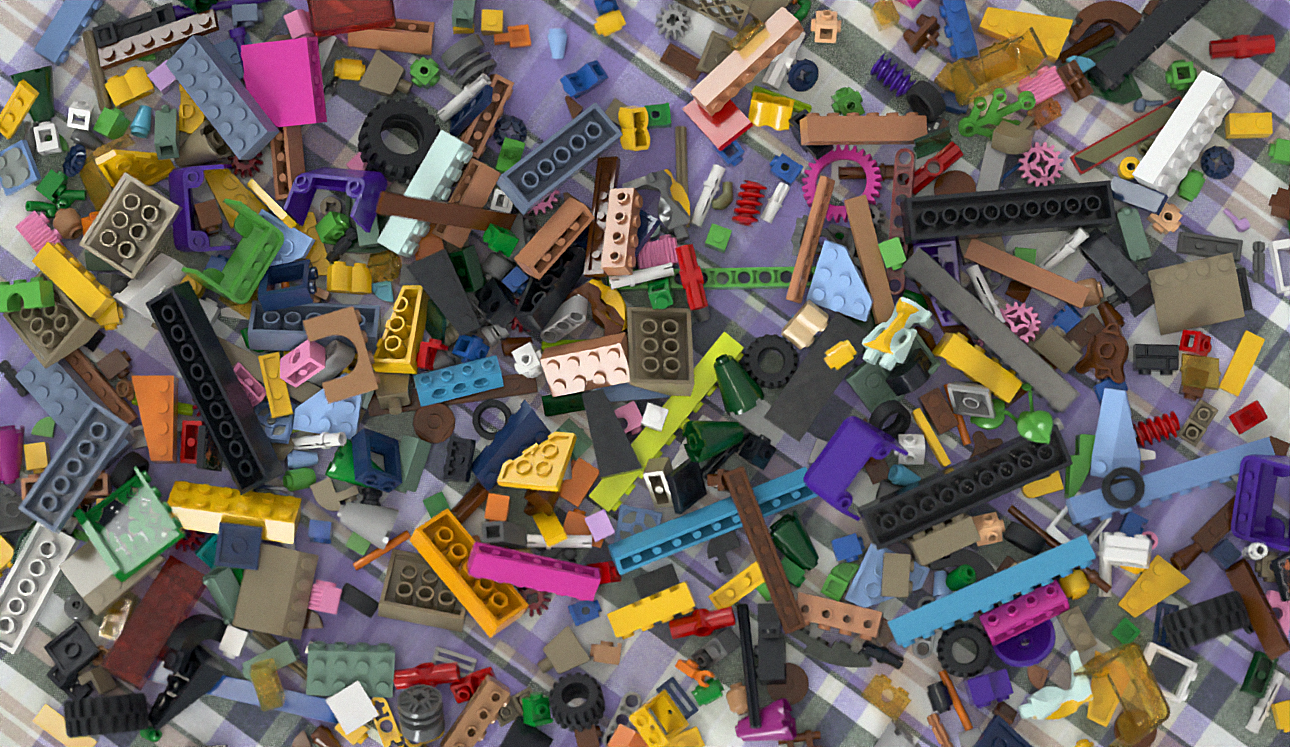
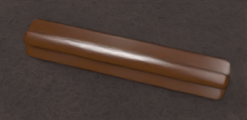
(1087, 43)

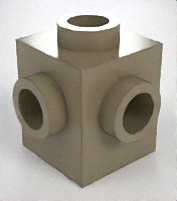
(1263, 569)

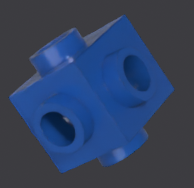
(470, 348)

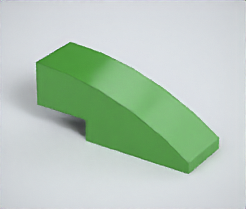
(1078, 471)

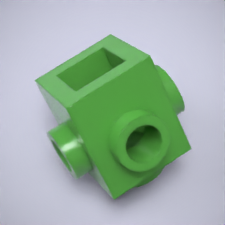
(1183, 68)
(424, 80)
(847, 101)

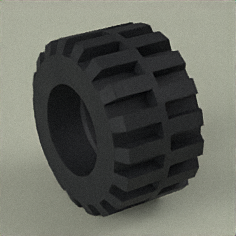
(776, 343)
(945, 650)
(577, 716)

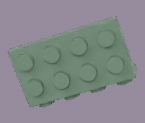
(870, 380)
(342, 664)

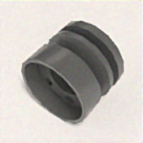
(467, 57)
(421, 713)

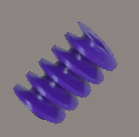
(892, 76)

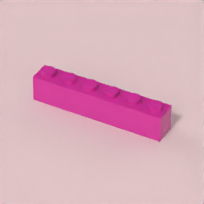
(533, 571)

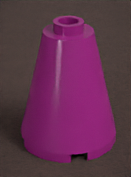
(11, 453)
(775, 721)

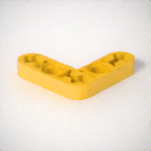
(394, 734)

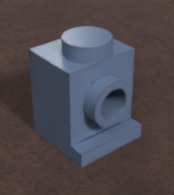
(246, 15)

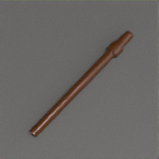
(1091, 575)

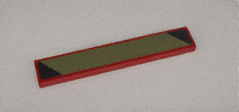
(1124, 137)

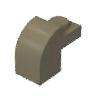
(1013, 138)
(327, 495)

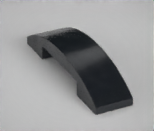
(114, 32)

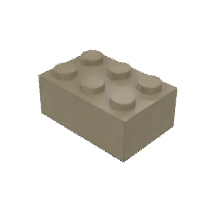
(942, 539)

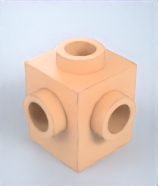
(826, 26)
(1162, 225)
(989, 528)

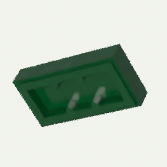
(562, 404)

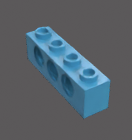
(458, 380)

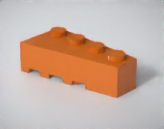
(159, 415)

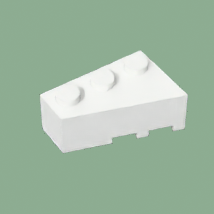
(155, 279)

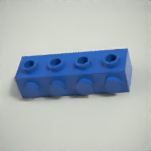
(958, 29)

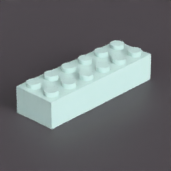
(432, 182)

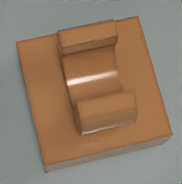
(321, 295)

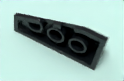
(183, 690)

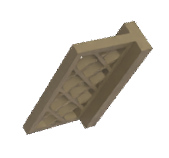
(723, 16)

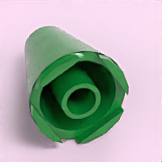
(343, 468)

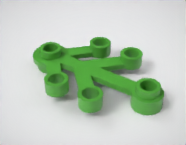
(993, 115)

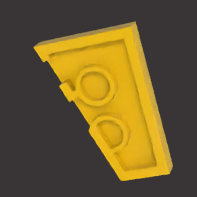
(189, 113)
(227, 185)
(318, 252)
(1152, 587)
(1104, 700)

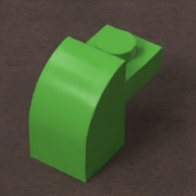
(509, 154)

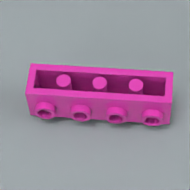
(1024, 612)

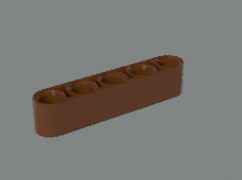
(1259, 609)

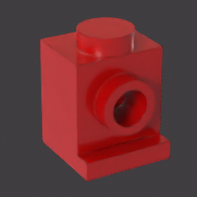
(1201, 343)

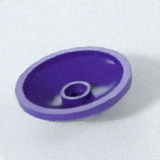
(1040, 640)

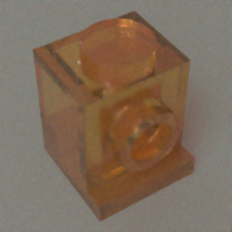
(1053, 109)

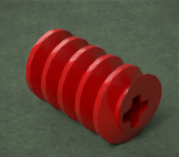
(748, 203)
(1156, 428)

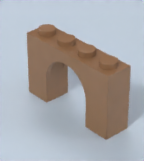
(345, 324)

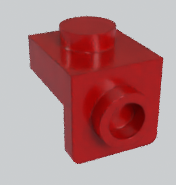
(427, 353)
(1248, 417)
(607, 572)

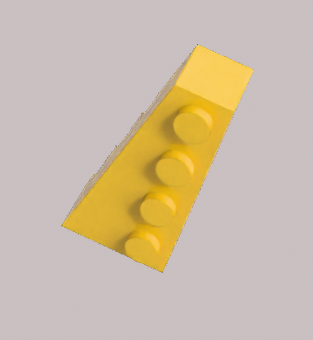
(73, 279)
(977, 365)

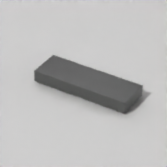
(1208, 245)

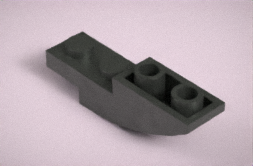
(837, 655)

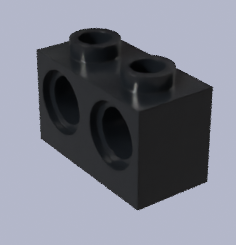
(496, 303)

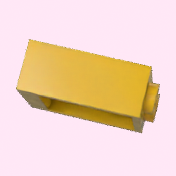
(672, 723)

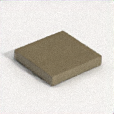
(714, 52)

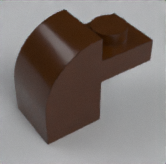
(540, 501)

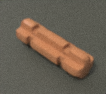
(939, 730)

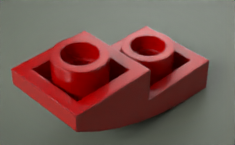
(469, 684)

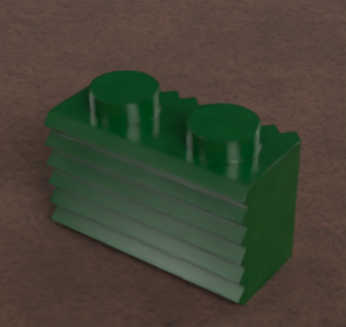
(468, 267)
(1258, 675)

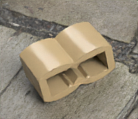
(805, 325)

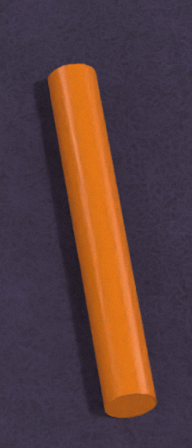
(961, 427)
(379, 552)
(956, 700)

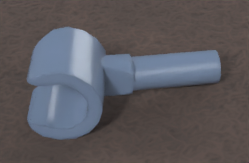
(1140, 104)

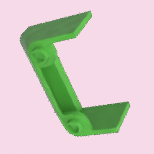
(249, 260)

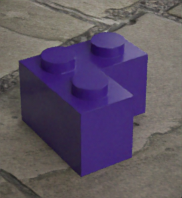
(988, 687)

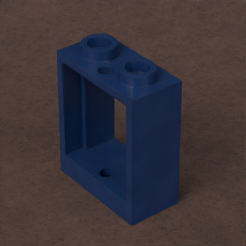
(291, 296)
(371, 441)

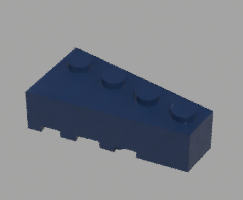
(518, 435)

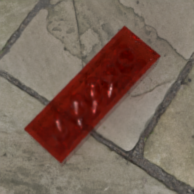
(157, 615)

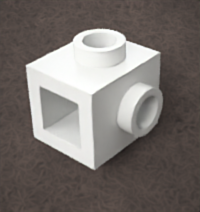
(528, 360)
(915, 446)

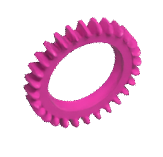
(871, 170)

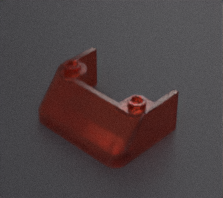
(348, 16)

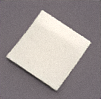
(352, 707)

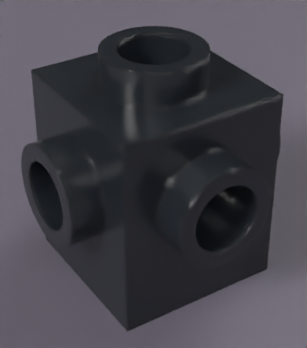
(757, 451)

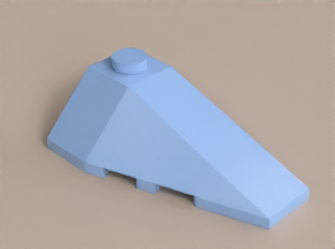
(1115, 437)

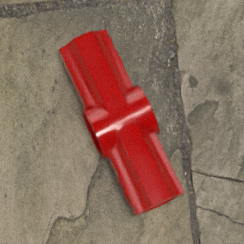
(1241, 46)
(944, 159)
(691, 277)
(702, 622)
(427, 674)

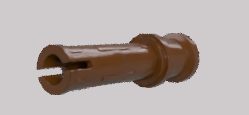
(887, 172)

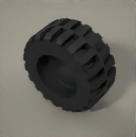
(403, 116)
(1206, 620)
(106, 715)

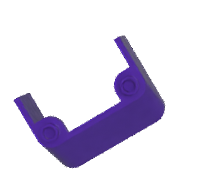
(358, 184)
(184, 231)
(844, 458)
(1255, 501)

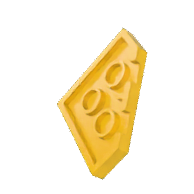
(140, 165)
(540, 465)

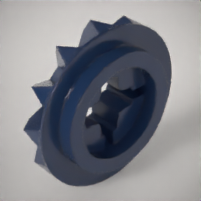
(810, 76)
(504, 124)
(74, 160)
(1209, 167)

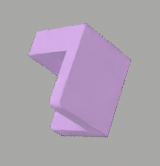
(162, 77)
(599, 525)

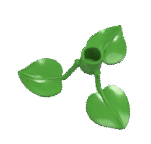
(1030, 424)

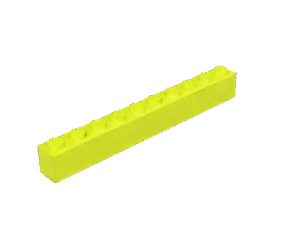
(650, 442)

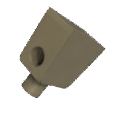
(385, 77)
(394, 391)
(563, 653)

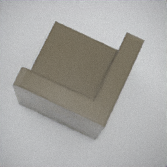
(102, 680)

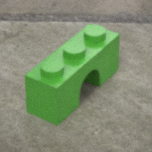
(34, 294)

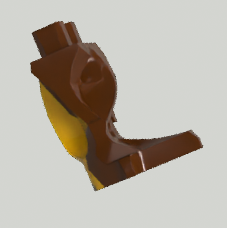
(606, 305)

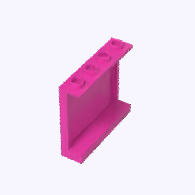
(286, 80)

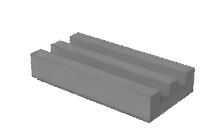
(471, 668)

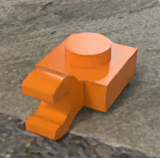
(517, 37)
(691, 669)

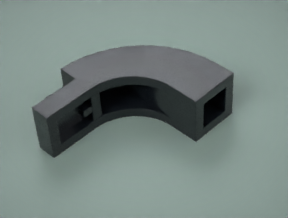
(963, 556)
(188, 636)

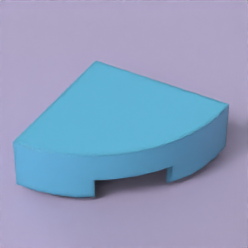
(1084, 63)
(383, 291)

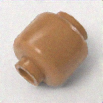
(68, 223)
(1095, 292)
(737, 699)

